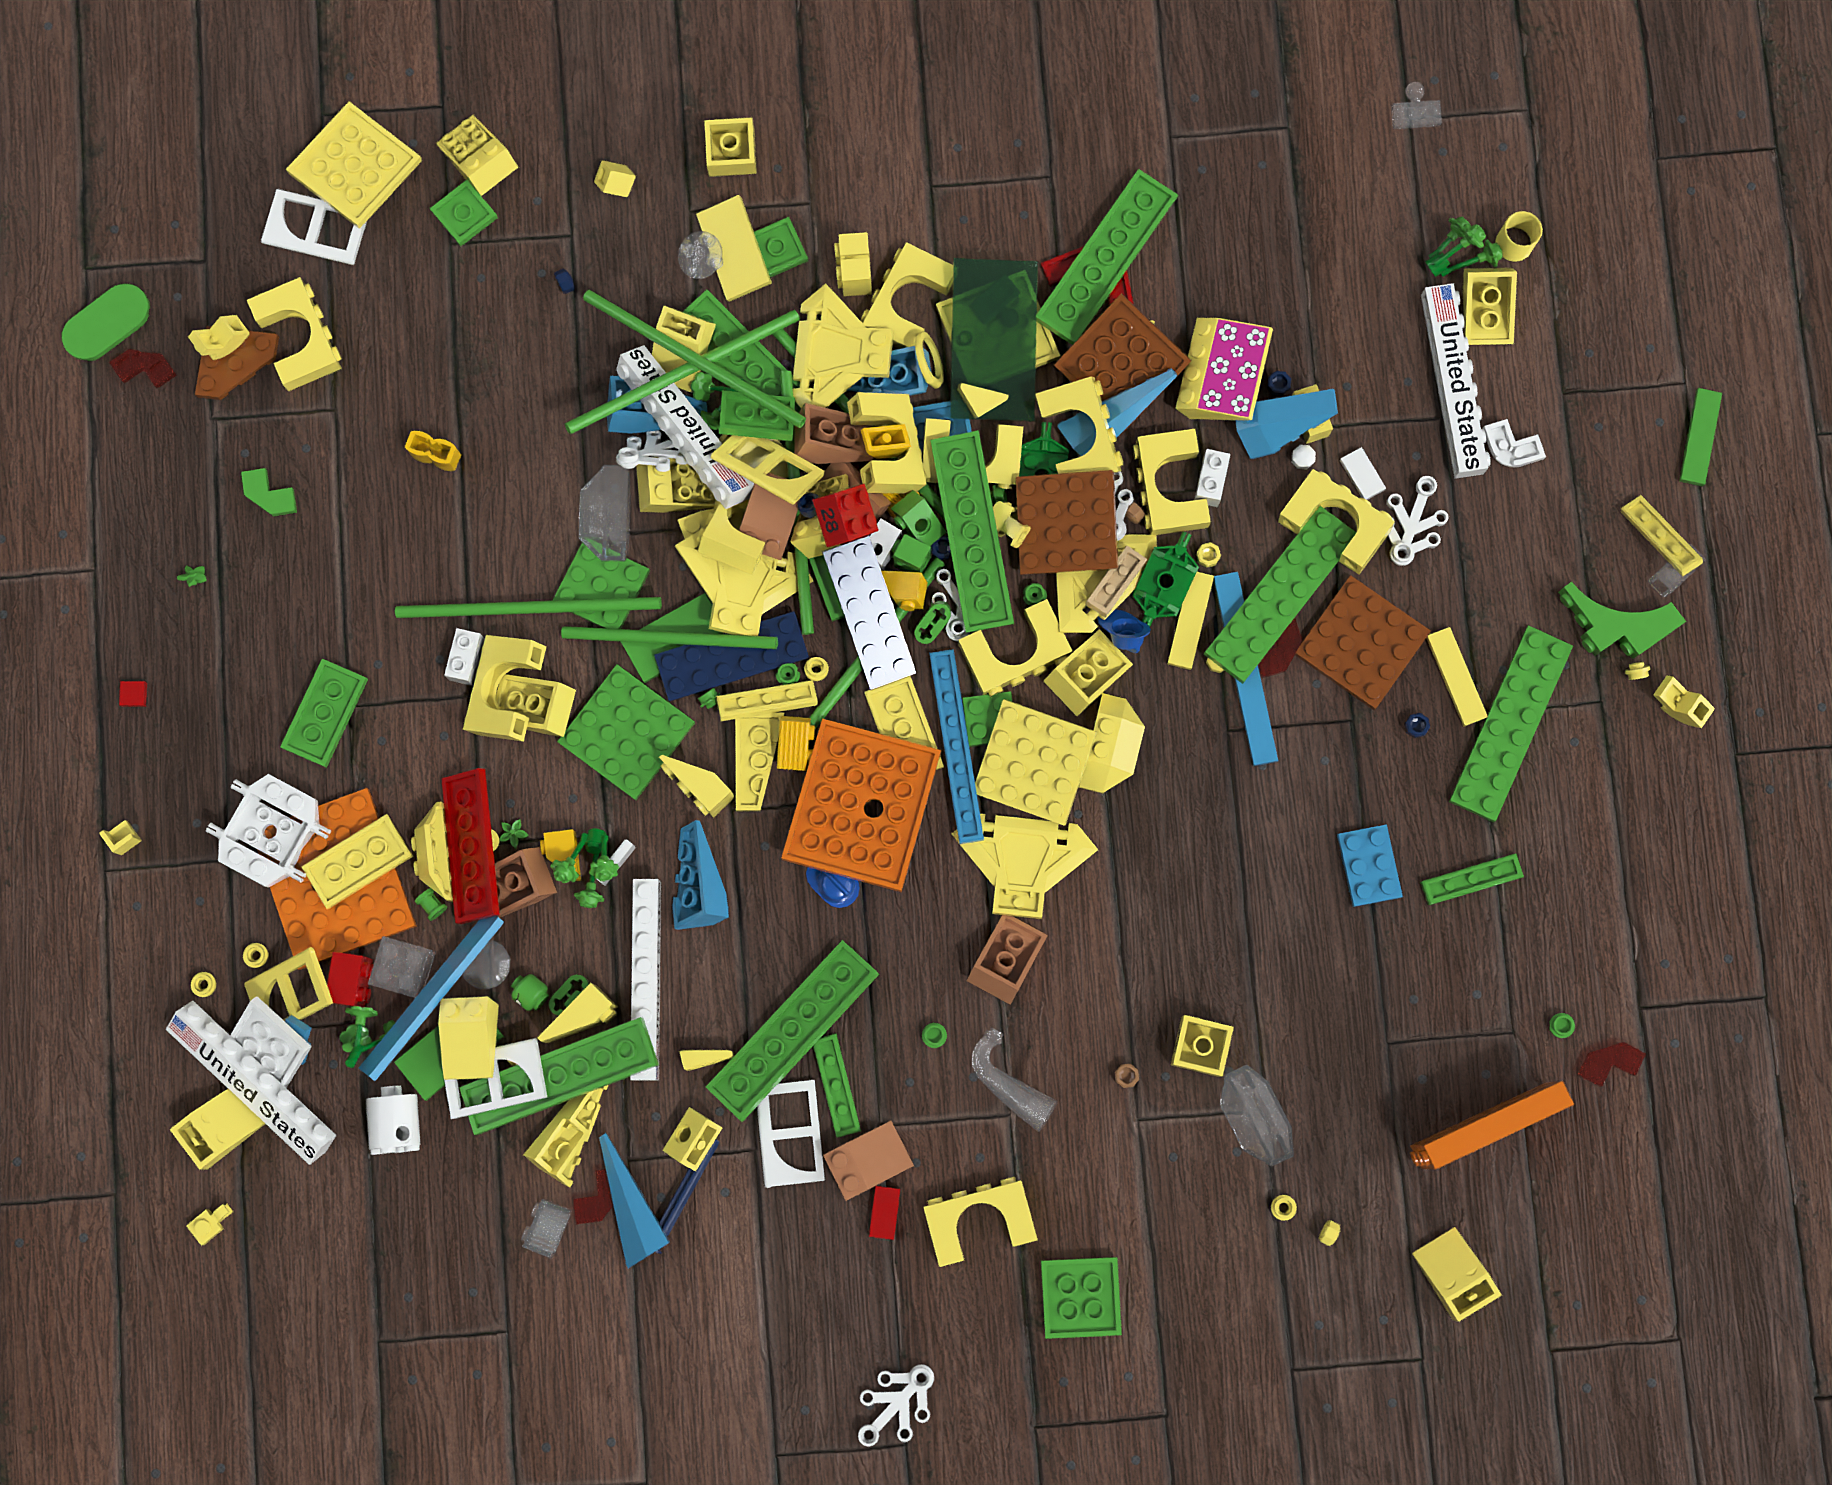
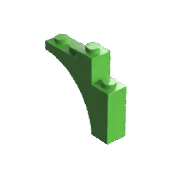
(1605, 626)

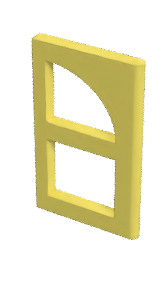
(787, 489)
(263, 983)

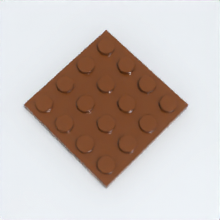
(1121, 351)
(1069, 522)
(1362, 642)

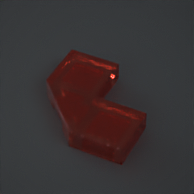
(134, 362)
(1278, 659)
(1599, 1062)
(595, 1207)

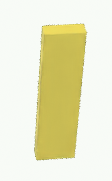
(1661, 535)
(1190, 622)
(1456, 676)
(766, 700)

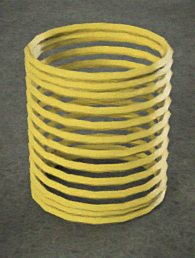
(1526, 222)

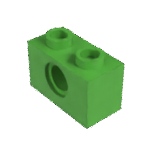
(915, 509)
(911, 554)

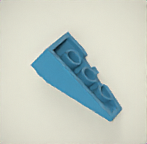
(903, 378)
(635, 417)
(1284, 420)
(700, 890)

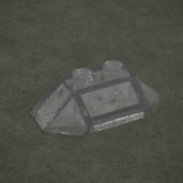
(606, 513)
(1256, 1116)

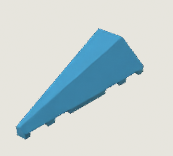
(1122, 409)
(636, 1222)

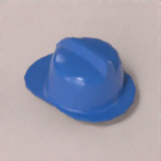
(1125, 630)
(832, 888)

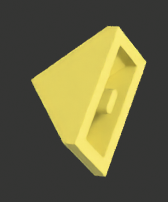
(979, 399)

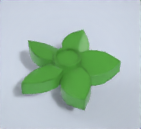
(193, 576)
(513, 833)

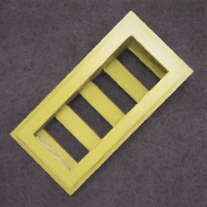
(700, 1058)

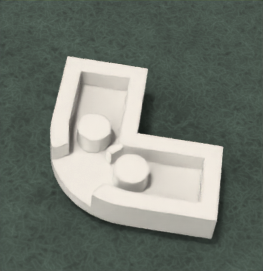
(1512, 452)

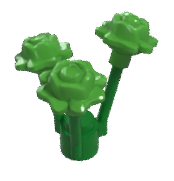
(1470, 235)
(601, 868)

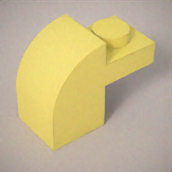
(221, 338)
(1683, 705)

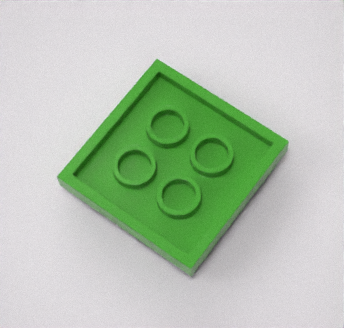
(599, 579)
(1081, 1297)

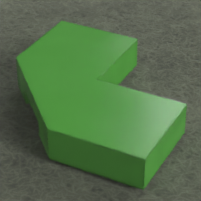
(258, 491)

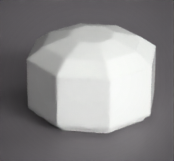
(1303, 457)

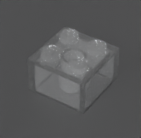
(401, 967)

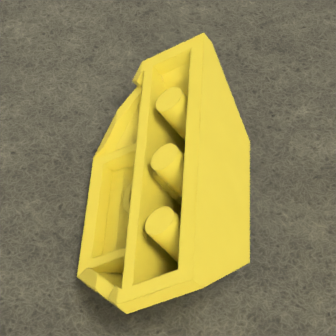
(1115, 745)
(432, 852)

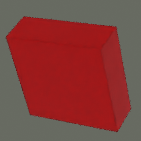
(133, 693)

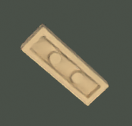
(1116, 582)

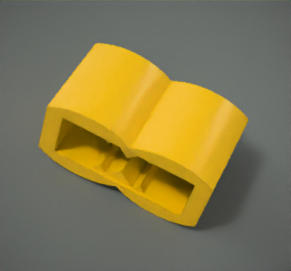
(430, 450)

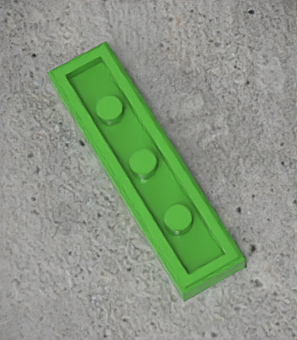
(1700, 437)
(1472, 879)
(836, 1086)

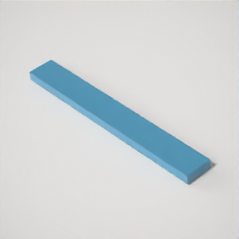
(1251, 691)
(956, 747)
(430, 996)

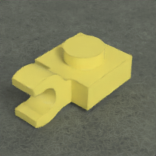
(208, 1224)

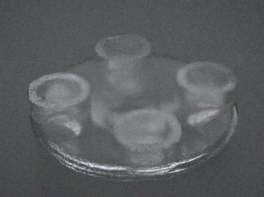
(700, 255)
(488, 967)

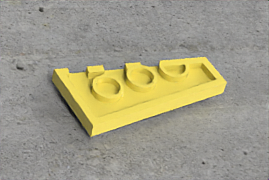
(755, 752)

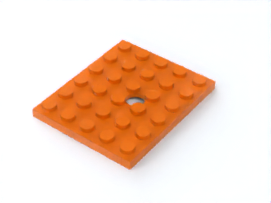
(830, 820)
(355, 921)

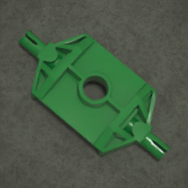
(1042, 454)
(1150, 595)

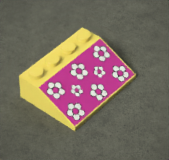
(1224, 370)

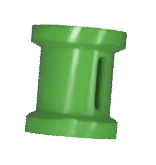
(430, 904)

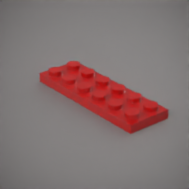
(470, 846)

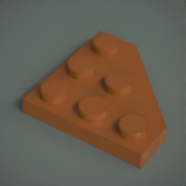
(224, 374)

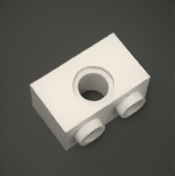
(1212, 477)
(464, 657)

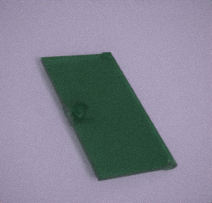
(994, 335)

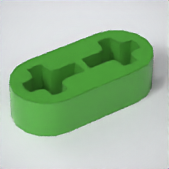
(928, 618)
(564, 991)

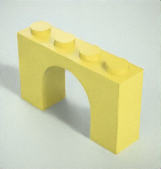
(910, 266)
(318, 356)
(1084, 396)
(887, 410)
(1002, 467)
(1162, 514)
(1371, 524)
(728, 544)
(498, 658)
(994, 675)
(1008, 1198)

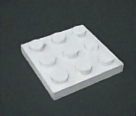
(270, 1041)

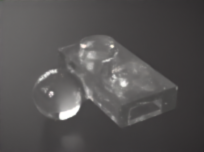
(1417, 112)

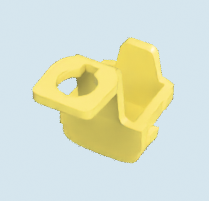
(1007, 523)

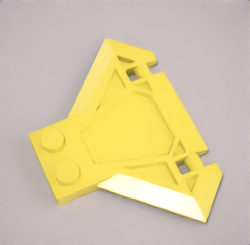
(836, 350)
(1077, 587)
(737, 595)
(1026, 861)

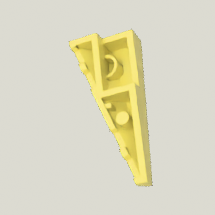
(560, 1143)

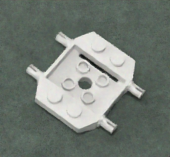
(250, 825)

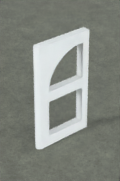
(277, 233)
(524, 1054)
(775, 1170)

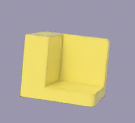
(614, 178)
(121, 838)

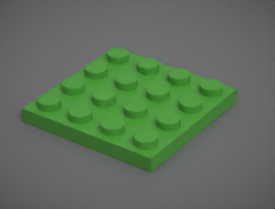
(626, 732)

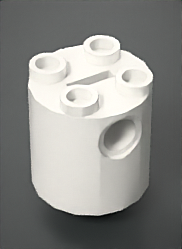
(393, 1122)

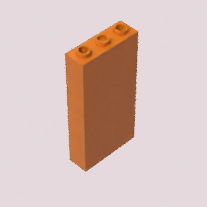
(1491, 1125)

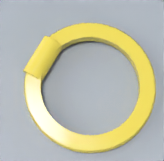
(937, 380)

